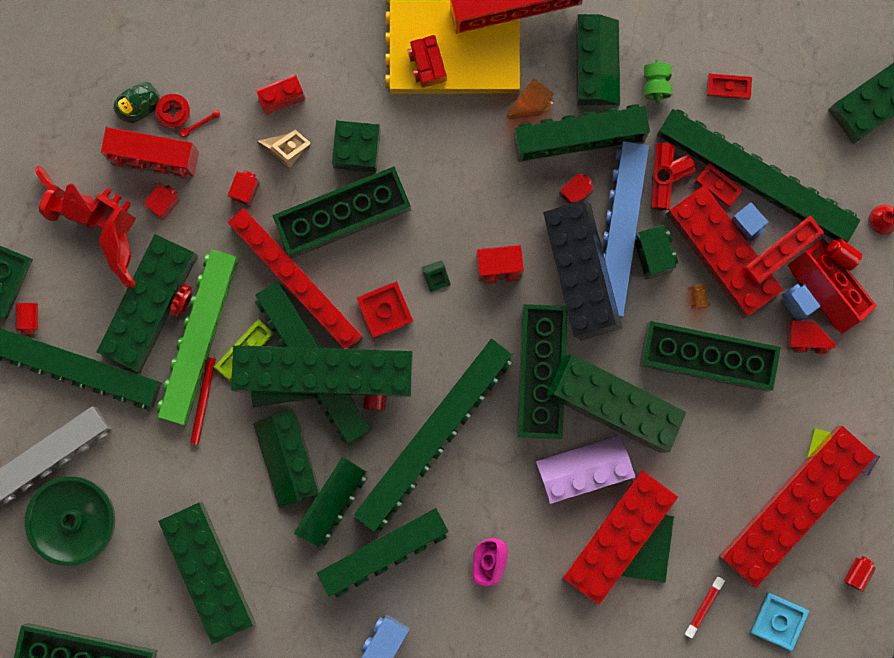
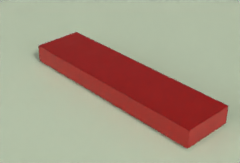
(783, 250)

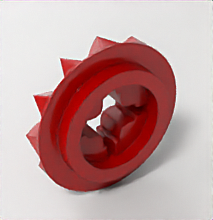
(164, 105)
(181, 301)

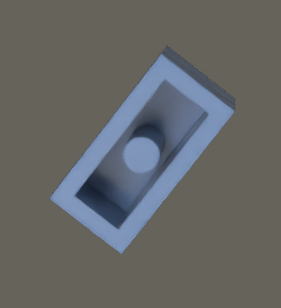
(750, 222)

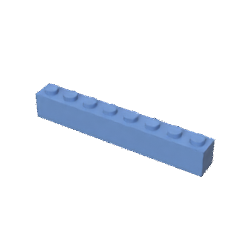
(624, 217)

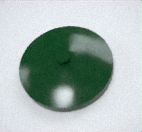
(69, 521)

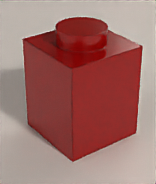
(244, 187)
(577, 188)
(162, 200)

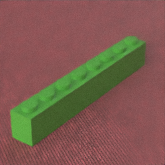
(198, 337)

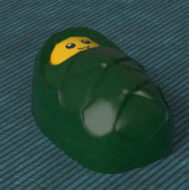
(136, 102)

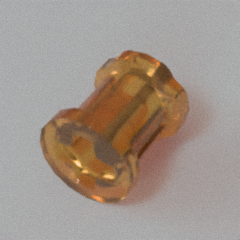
(699, 296)

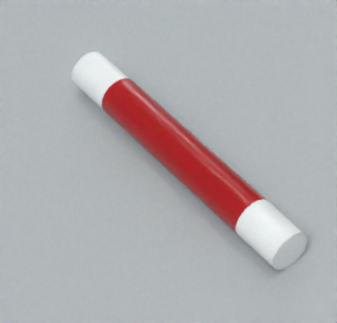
(706, 604)

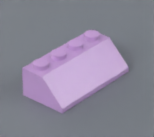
(585, 469)

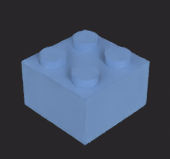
(386, 640)

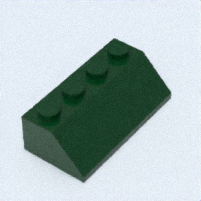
(597, 60)
(286, 457)
(330, 502)

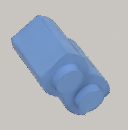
(800, 302)

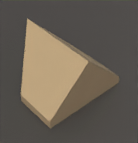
(286, 147)

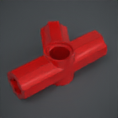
(674, 170)

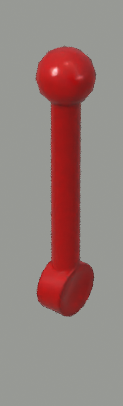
(185, 132)

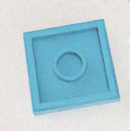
(779, 621)

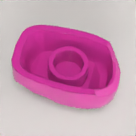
(489, 562)

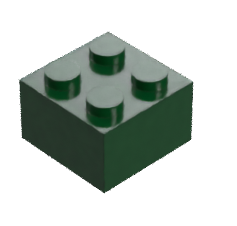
(356, 146)
(655, 252)

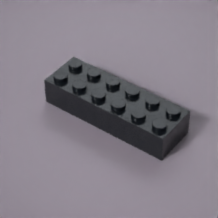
(582, 270)

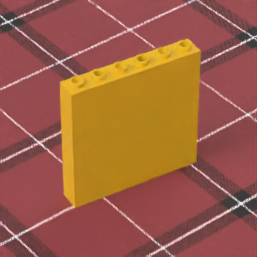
(474, 60)

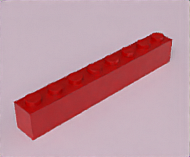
(295, 279)

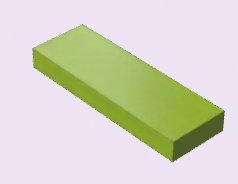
(256, 335)

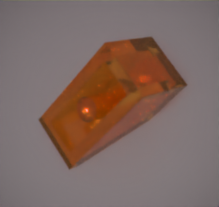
(532, 101)

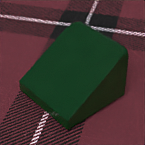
(436, 275)

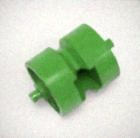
(657, 76)

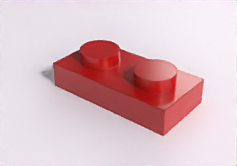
(729, 86)
(719, 185)

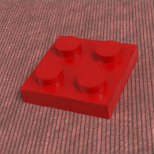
(385, 309)

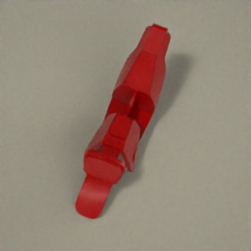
(93, 213)

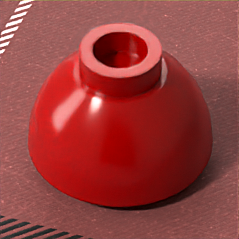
(882, 219)

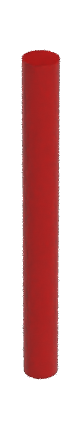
(202, 403)

